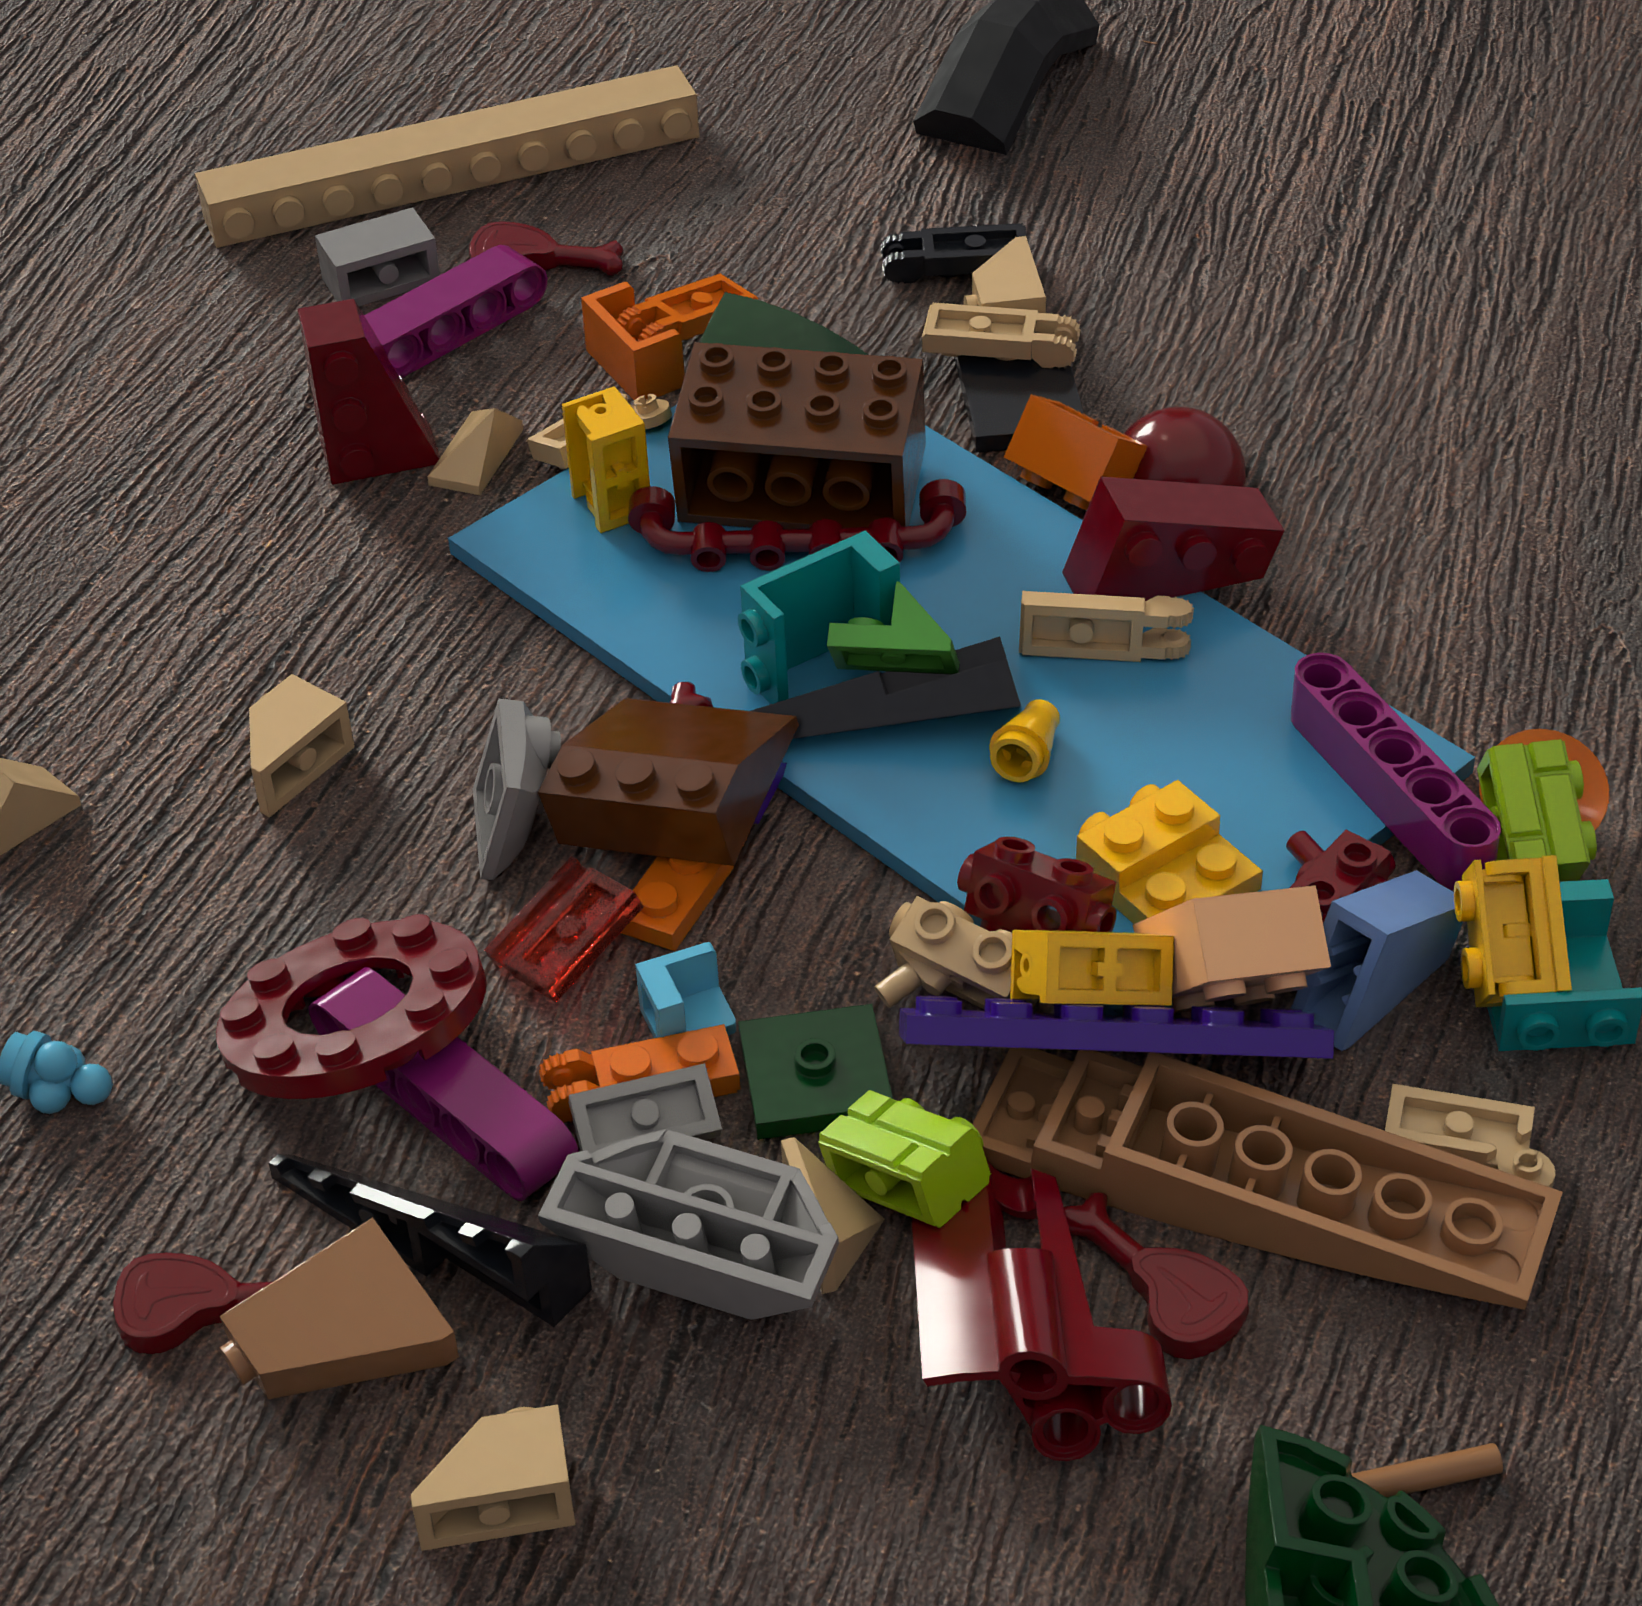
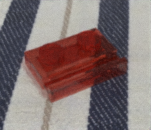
(564, 929)

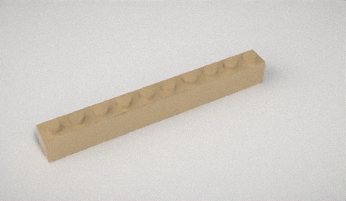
(447, 155)

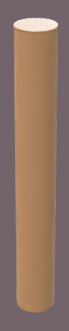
(1434, 1470)

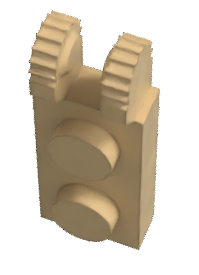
(1001, 334)
(1103, 626)

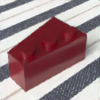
(359, 400)
(1170, 539)

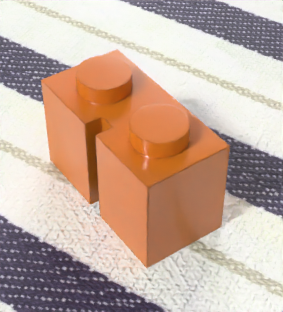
(1070, 450)

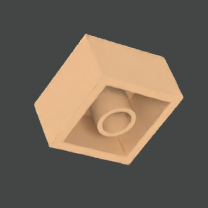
(1242, 945)

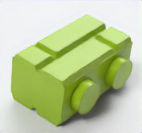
(1535, 800)
(906, 1157)

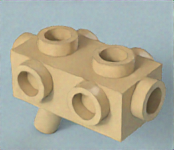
(946, 951)

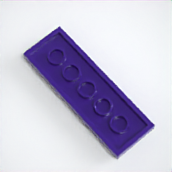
(1139, 1029)

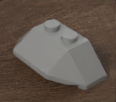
(696, 1222)

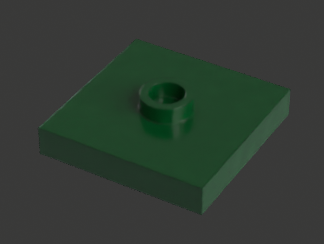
(810, 1067)

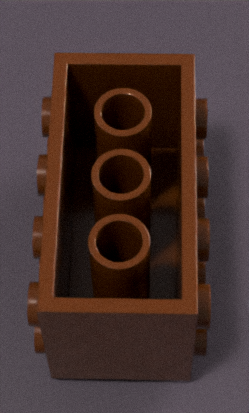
(796, 437)

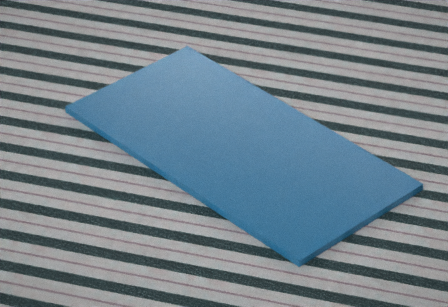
(927, 788)

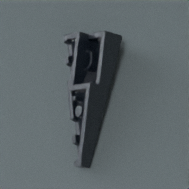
(906, 697)
(521, 1262)

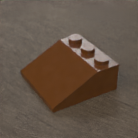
(666, 779)

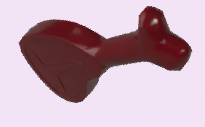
(544, 250)
(171, 1297)
(1189, 1297)

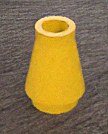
(1025, 743)

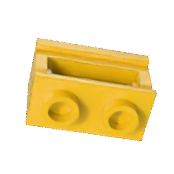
(605, 454)
(1512, 929)
(1092, 967)

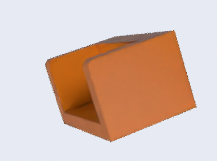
(638, 367)

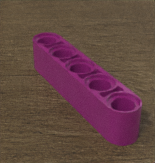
(457, 307)
(1392, 769)
(458, 1095)

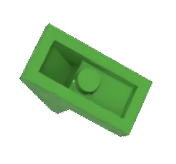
(907, 645)

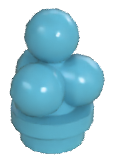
(50, 1071)

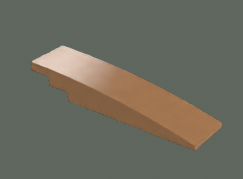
(1266, 1172)

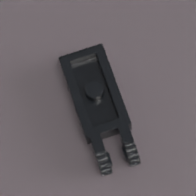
(943, 250)

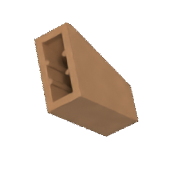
(337, 1321)

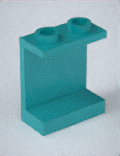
(791, 608)
(1597, 1006)

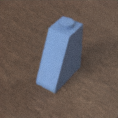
(1379, 952)

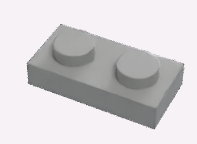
(625, 1110)

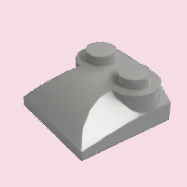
(508, 783)

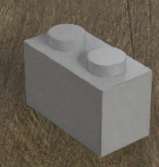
(378, 257)

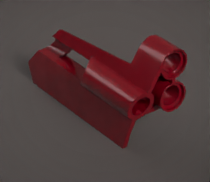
(1030, 1323)

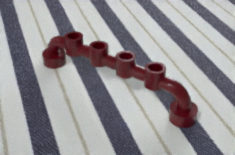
(653, 515)

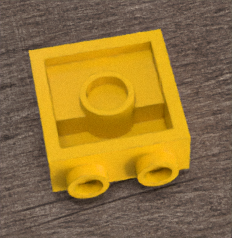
(1164, 852)

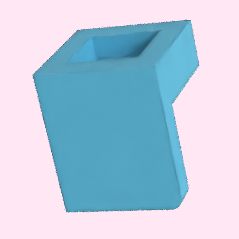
(683, 992)

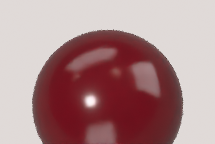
(1188, 448)

